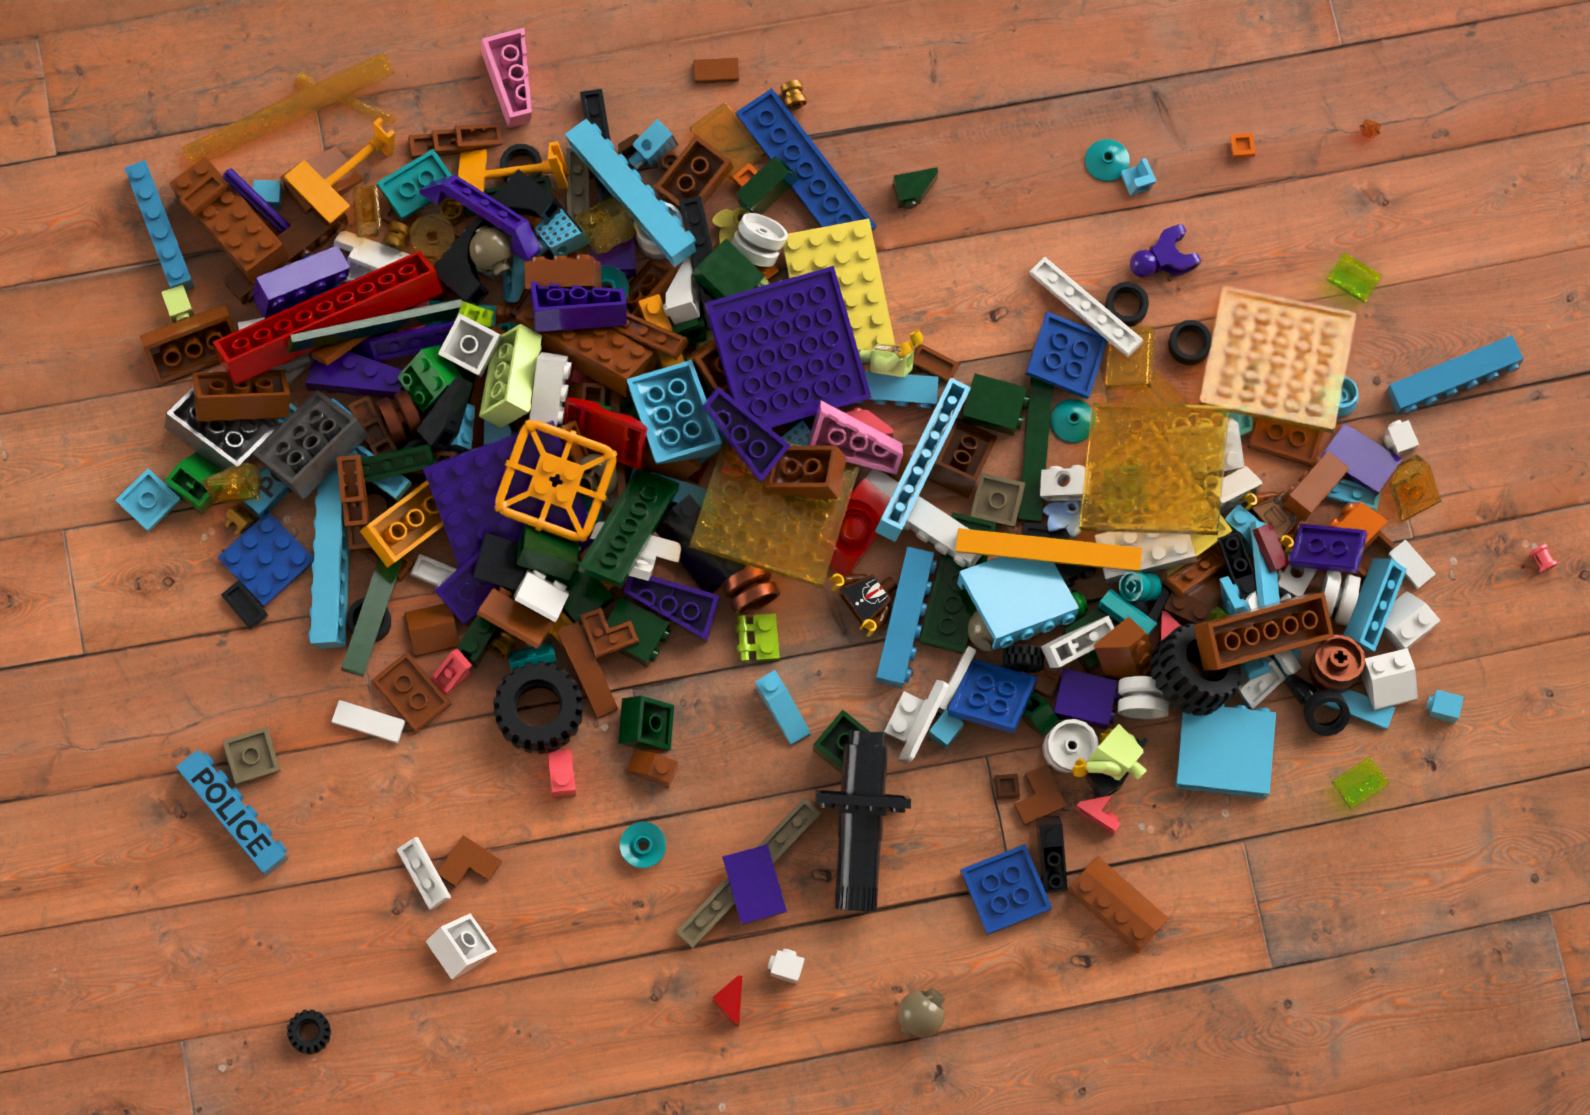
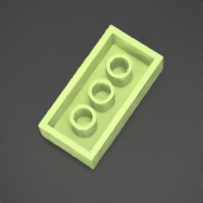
(511, 376)

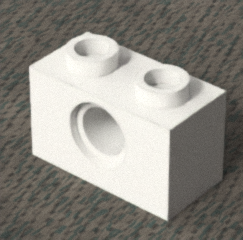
(1052, 483)
(1292, 585)

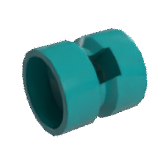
(1140, 586)

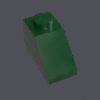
(913, 186)
(1039, 715)

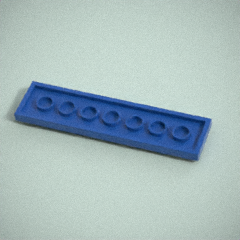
(819, 185)

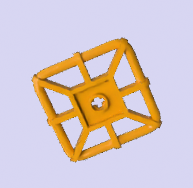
(542, 488)

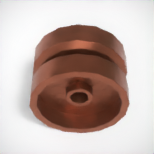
(398, 419)
(750, 590)
(1337, 664)

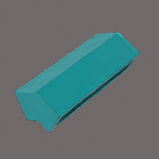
(1120, 609)

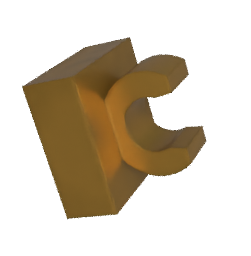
(240, 517)

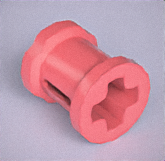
(1543, 558)

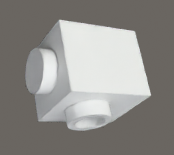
(1400, 438)
(786, 966)

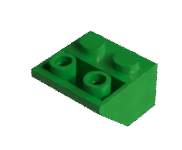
(428, 377)
(187, 481)

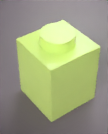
(177, 303)

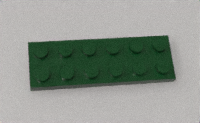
(629, 527)
(949, 605)

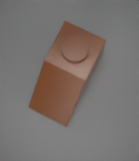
(653, 767)

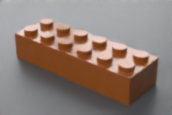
(234, 225)
(596, 352)
(1263, 631)

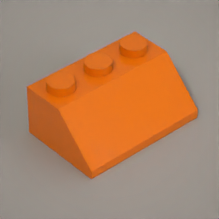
(1359, 516)

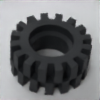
(1023, 658)
(309, 1017)

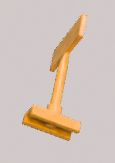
(473, 167)
(319, 190)

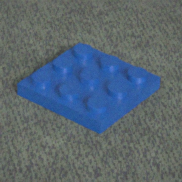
(1066, 355)
(266, 559)
(992, 696)
(1006, 889)

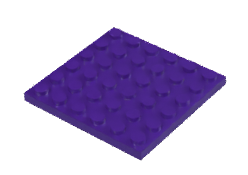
(788, 348)
(468, 486)

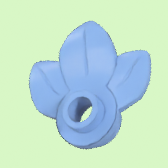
(1061, 517)

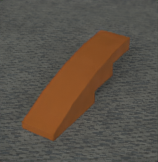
(456, 140)
(378, 439)
(354, 500)
(587, 670)

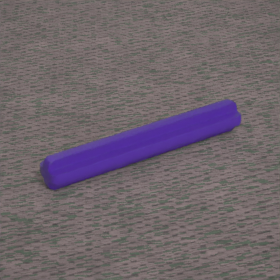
(255, 200)

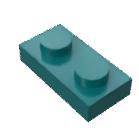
(533, 655)

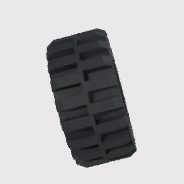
(534, 677)
(1182, 684)

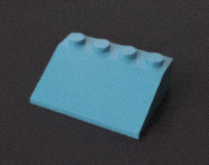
(672, 411)

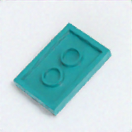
(403, 185)

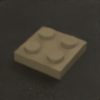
(998, 499)
(251, 756)

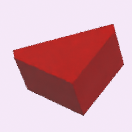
(729, 1000)

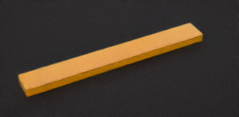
(1048, 550)

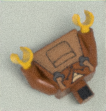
(1269, 508)

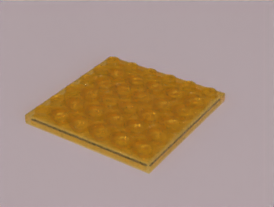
(1278, 359)
(1154, 468)
(769, 527)

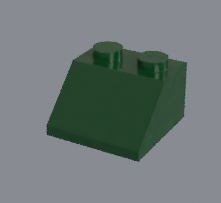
(646, 723)

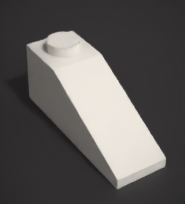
(683, 295)
(1076, 643)

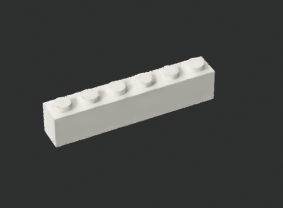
(928, 522)

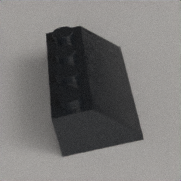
(705, 568)

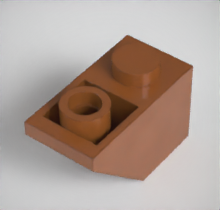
(587, 391)

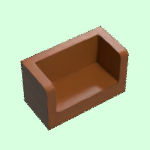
(1376, 547)

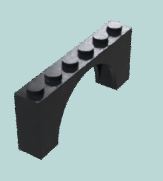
(456, 266)

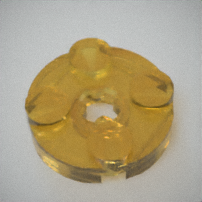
(434, 223)

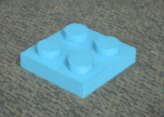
(148, 500)
(1230, 597)

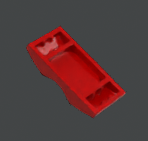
(613, 429)
(858, 526)

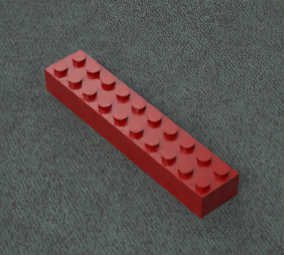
(372, 295)

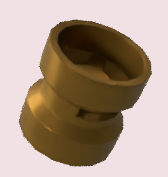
(793, 96)
(449, 207)
(397, 234)
(502, 643)

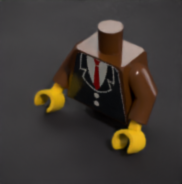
(866, 598)

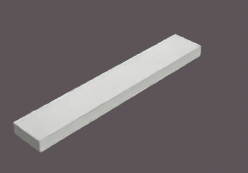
(1086, 307)

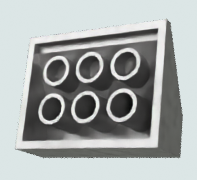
(218, 441)
(309, 442)

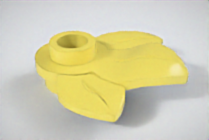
(728, 222)

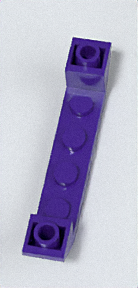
(523, 242)
(403, 342)

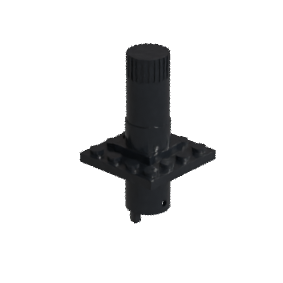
(861, 819)

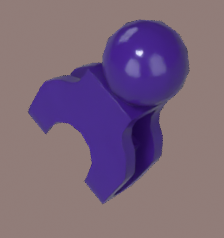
(1164, 256)

